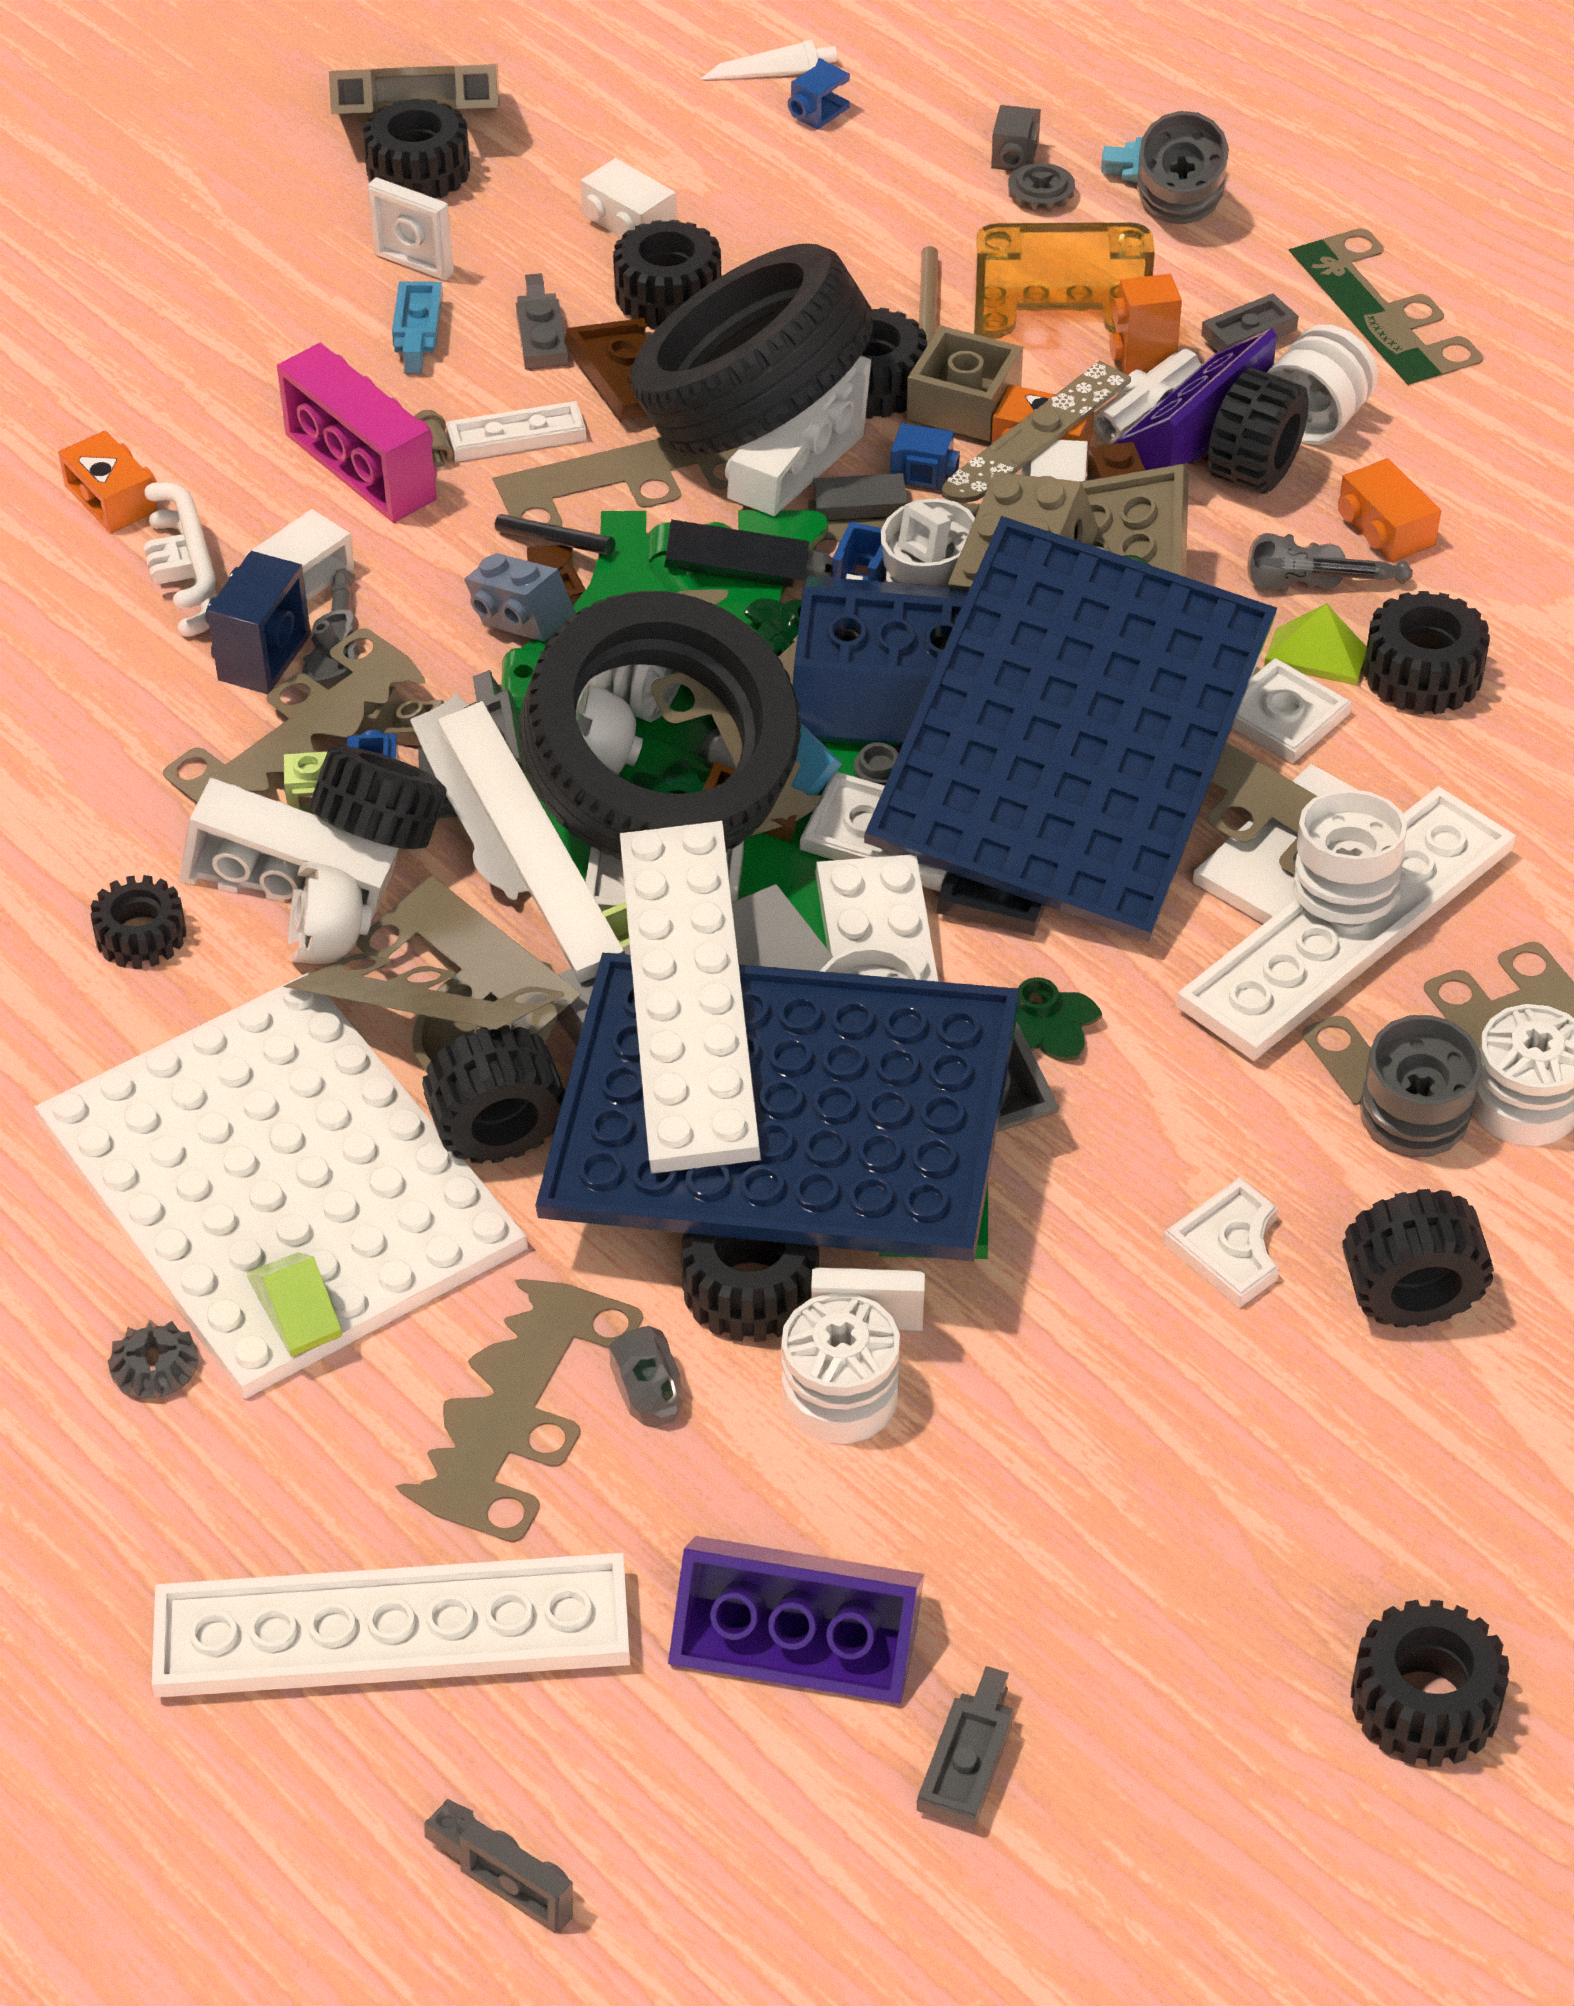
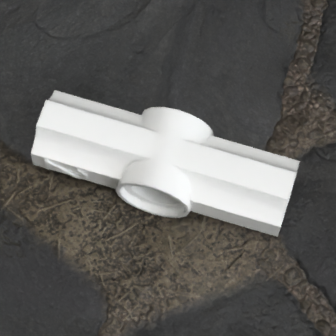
(1142, 395)

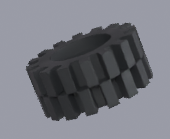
(142, 941)

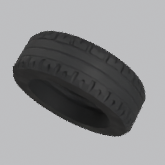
(752, 350)
(672, 634)

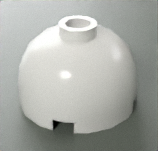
(608, 727)
(326, 915)

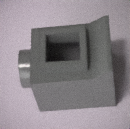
(1015, 137)

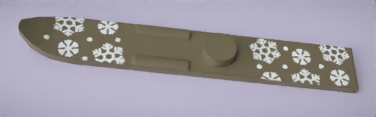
(1036, 432)

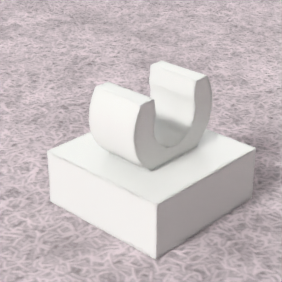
(925, 531)

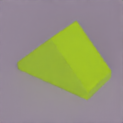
(296, 1302)

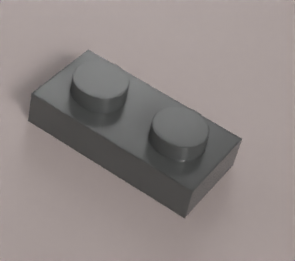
(1249, 321)

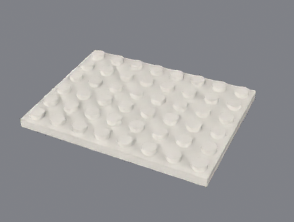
(270, 1144)

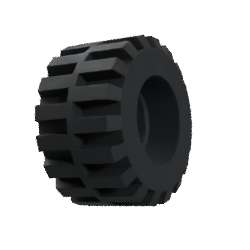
(418, 146)
(663, 267)
(893, 352)
(1258, 430)
(1426, 652)
(377, 797)
(494, 1094)
(1417, 1258)
(743, 1300)
(1420, 1721)

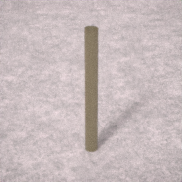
(928, 291)

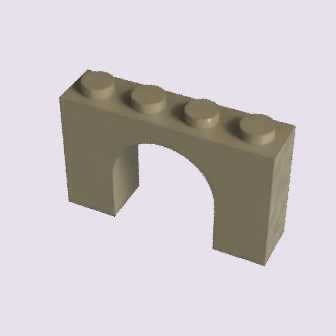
(454, 84)

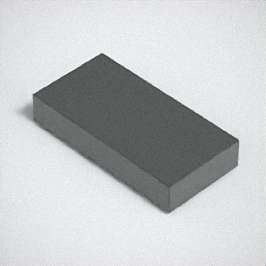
(859, 496)

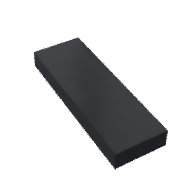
(736, 554)

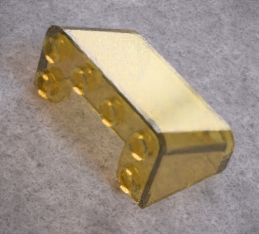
(1054, 269)

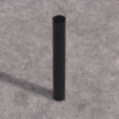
(555, 534)

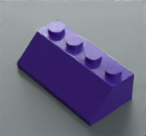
(1183, 421)
(795, 1619)

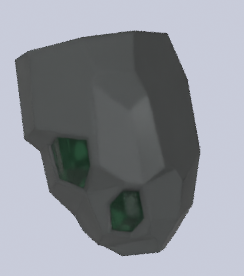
(647, 1376)

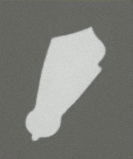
(489, 852)

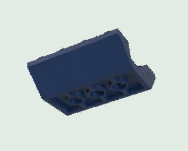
(875, 683)

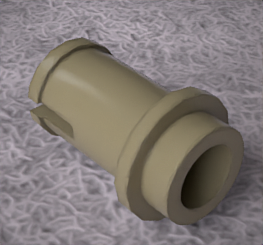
(437, 426)

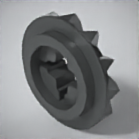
(1030, 183)
(174, 1367)

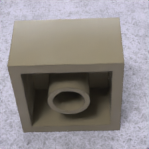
(962, 381)

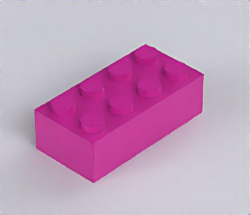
(357, 432)

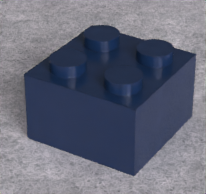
(258, 622)

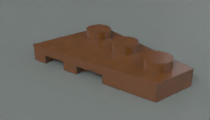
(607, 357)

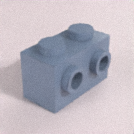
(519, 596)

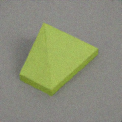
(1319, 646)

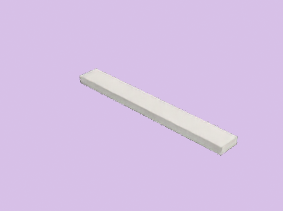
(530, 839)

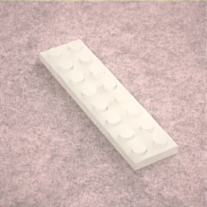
(1304, 961)
(688, 999)
(389, 1625)

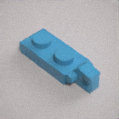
(416, 321)

